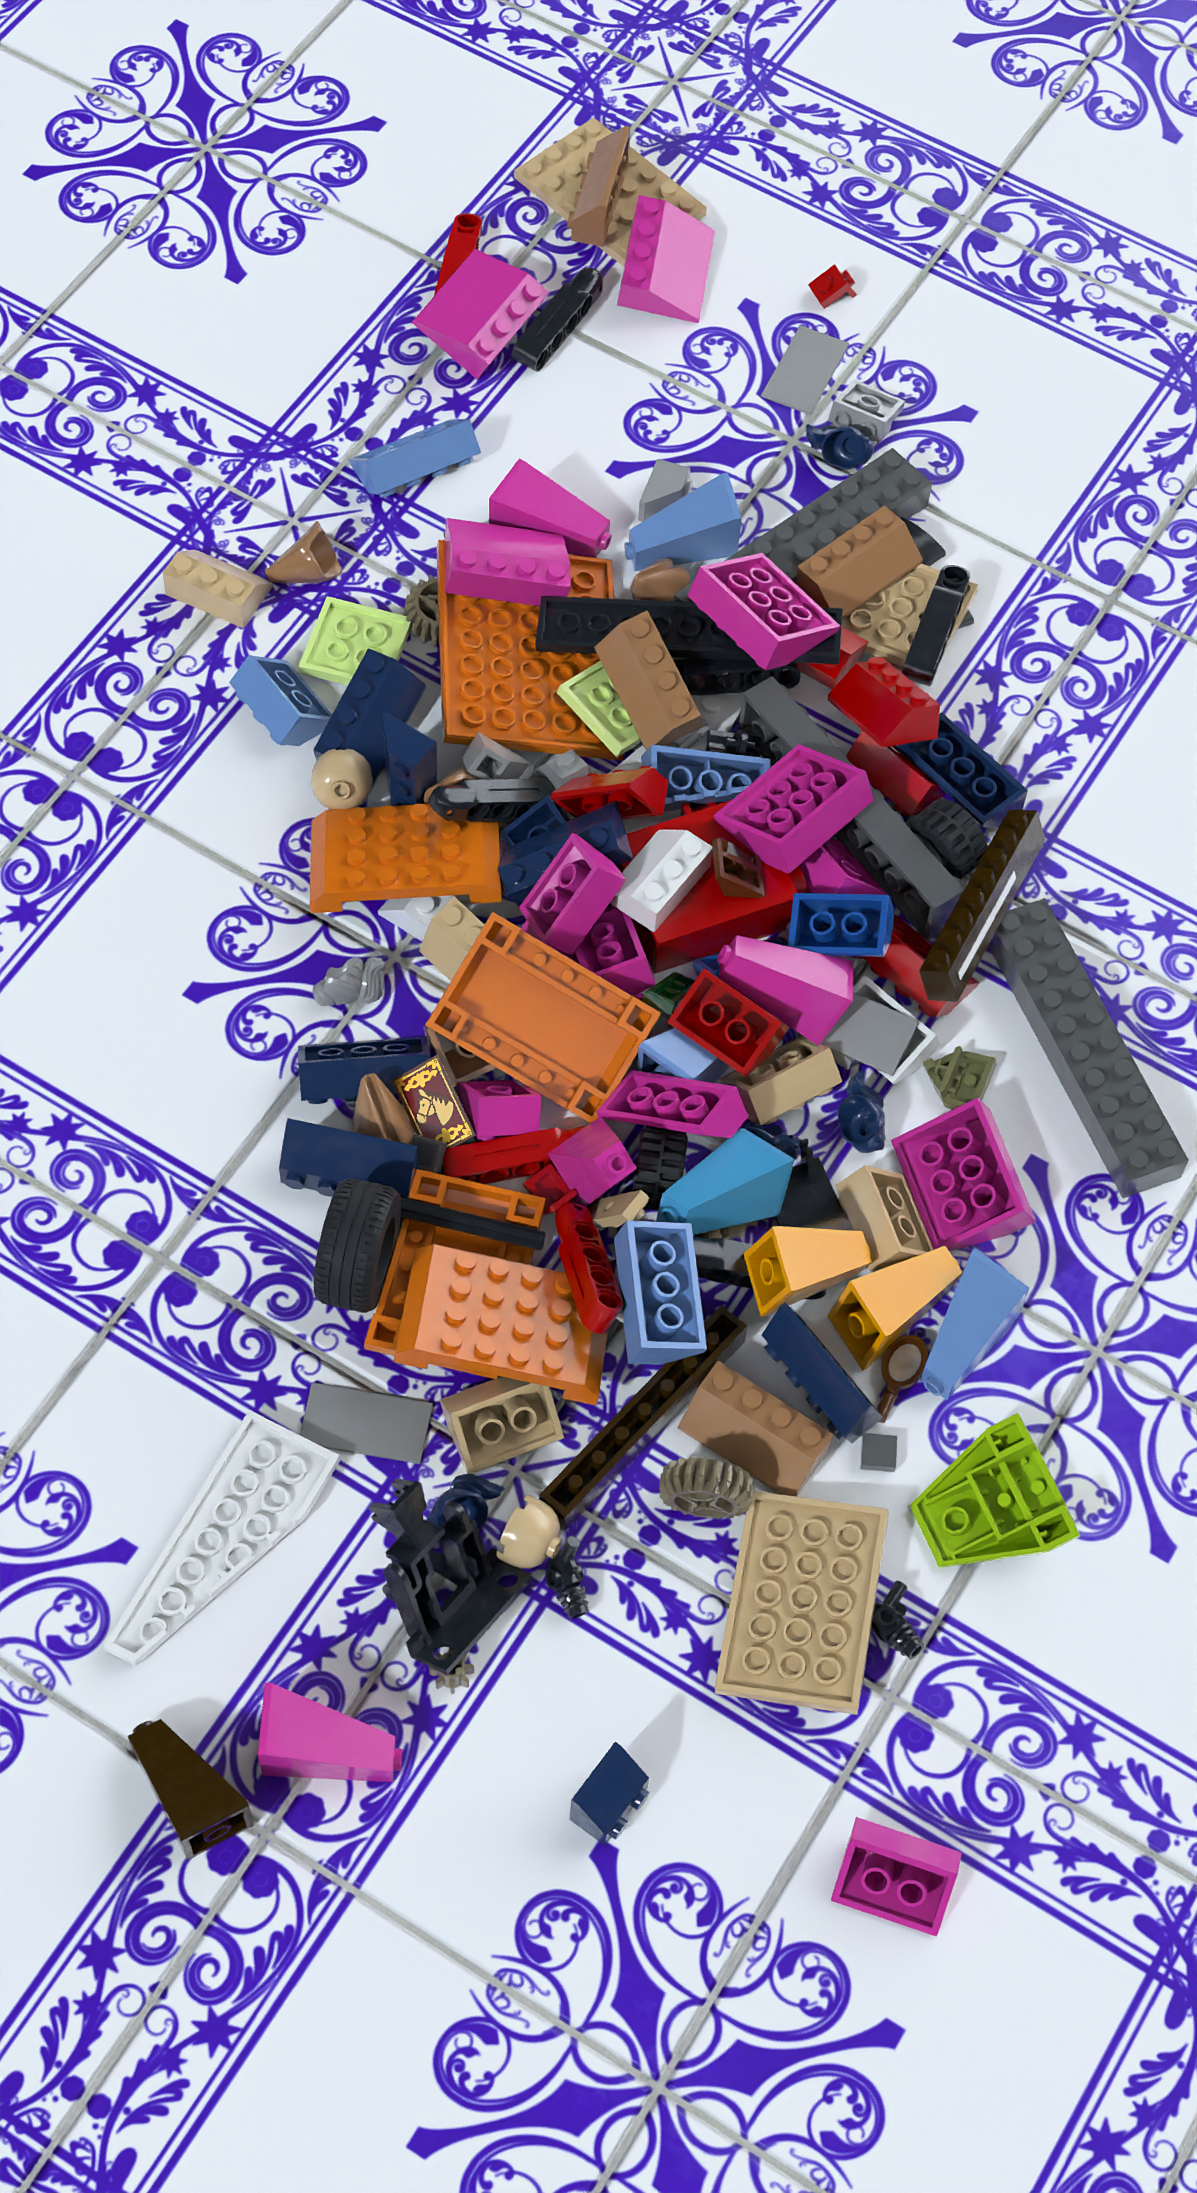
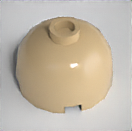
(341, 779)
(530, 1535)

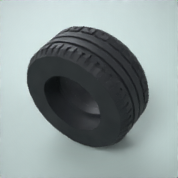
(357, 1245)

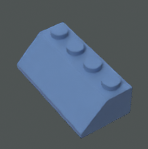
(416, 456)
(659, 1292)

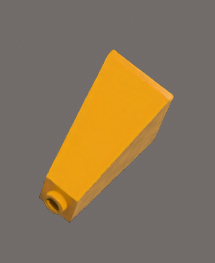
(800, 1262)
(890, 1301)

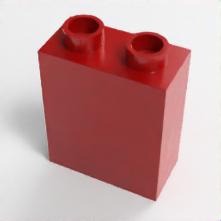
(706, 917)

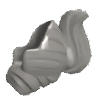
(351, 982)

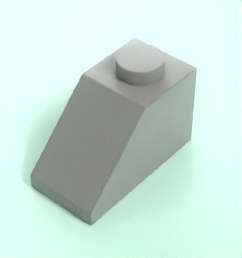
(665, 486)
(563, 769)

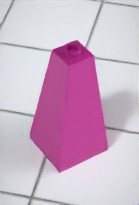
(539, 504)
(791, 983)
(592, 1161)
(321, 1743)

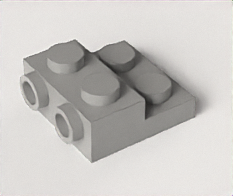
(866, 410)

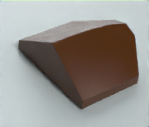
(737, 871)

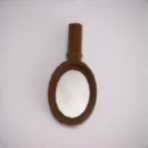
(901, 1369)

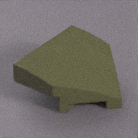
(960, 1076)

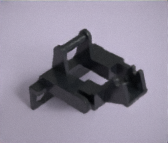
(477, 1598)

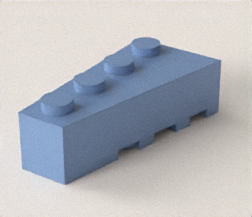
(702, 776)

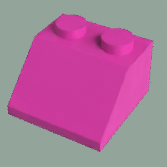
(500, 1107)

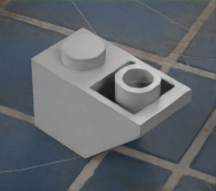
(492, 761)

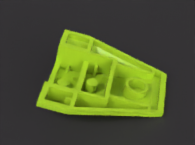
(994, 1501)

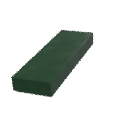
(668, 992)

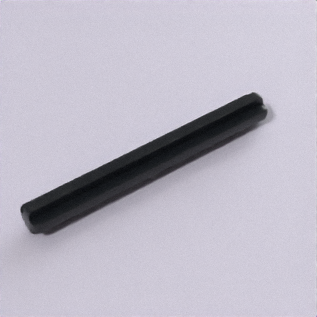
(472, 1224)

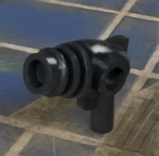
(565, 1577)
(892, 1626)

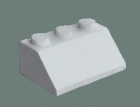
(662, 876)
(415, 913)
(922, 1043)

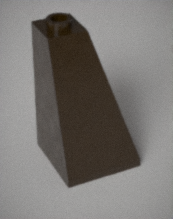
(191, 1793)

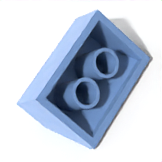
(280, 700)

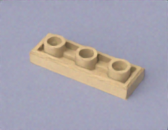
(618, 1209)

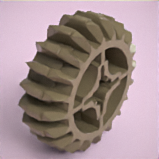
(422, 610)
(706, 1488)

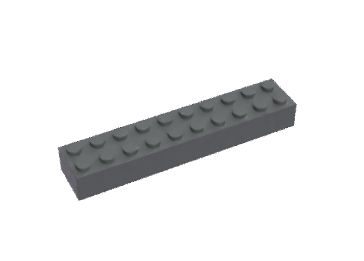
(884, 481)
(877, 835)
(1086, 1050)

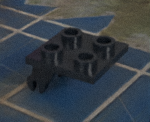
(808, 1194)

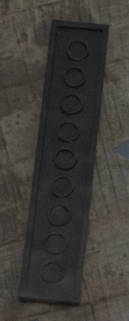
(687, 632)

